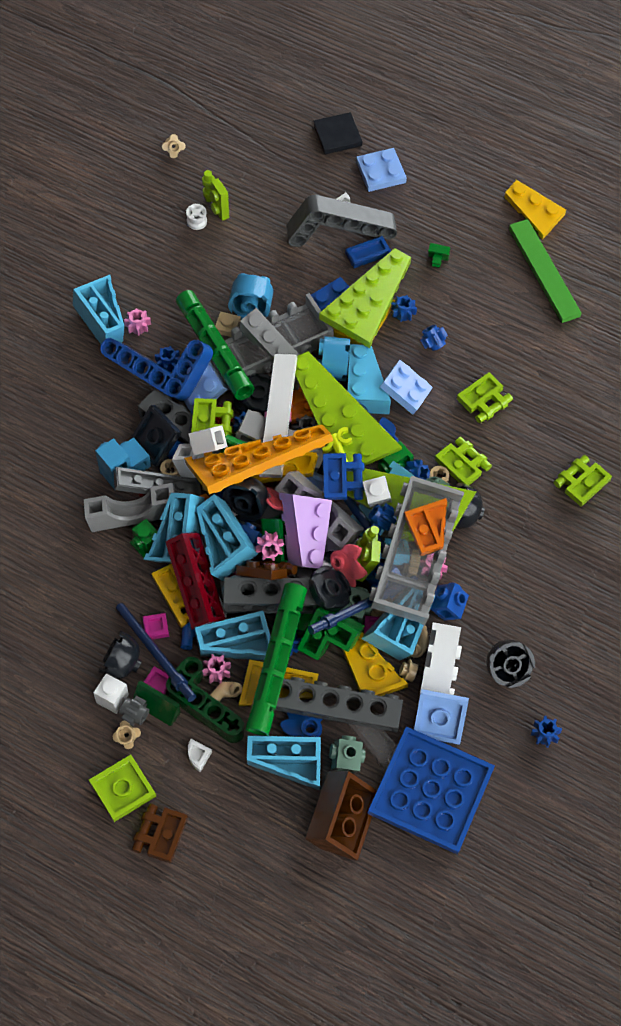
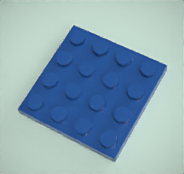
(431, 790)

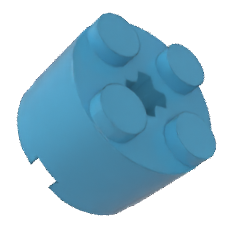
(250, 293)
(335, 356)

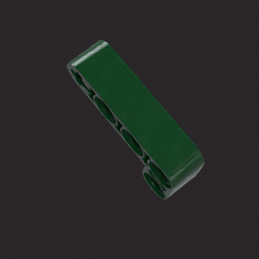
(208, 704)

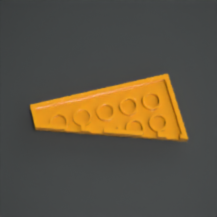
(254, 457)

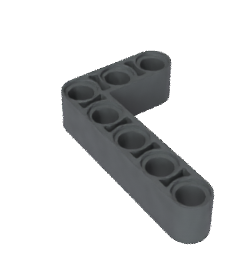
(334, 213)

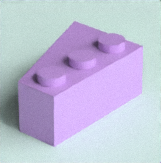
(306, 528)

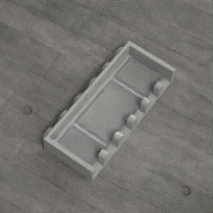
(298, 326)
(408, 579)

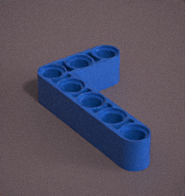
(154, 372)

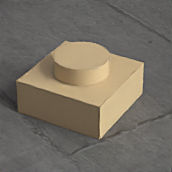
(227, 322)

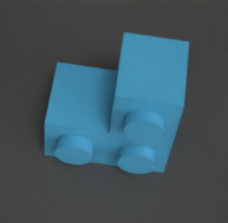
(126, 455)

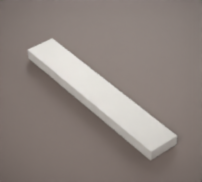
(279, 403)

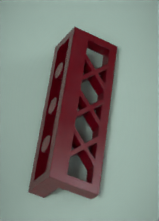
(192, 579)

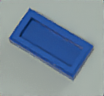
(367, 252)

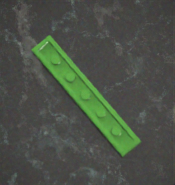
(545, 271)

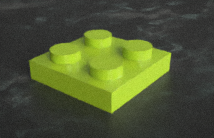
(122, 788)

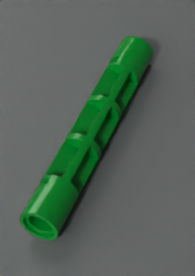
(209, 334)
(276, 659)

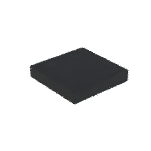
(337, 133)
(156, 435)

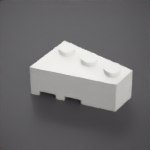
(440, 659)

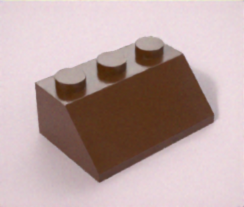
(341, 815)

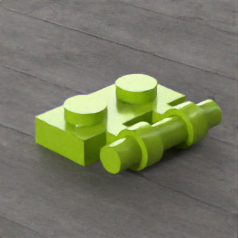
(217, 194)
(482, 391)
(206, 411)
(459, 465)
(586, 485)
(370, 550)

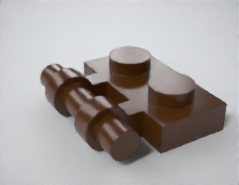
(266, 569)
(167, 835)

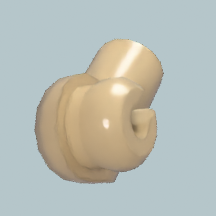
(422, 644)
(227, 690)

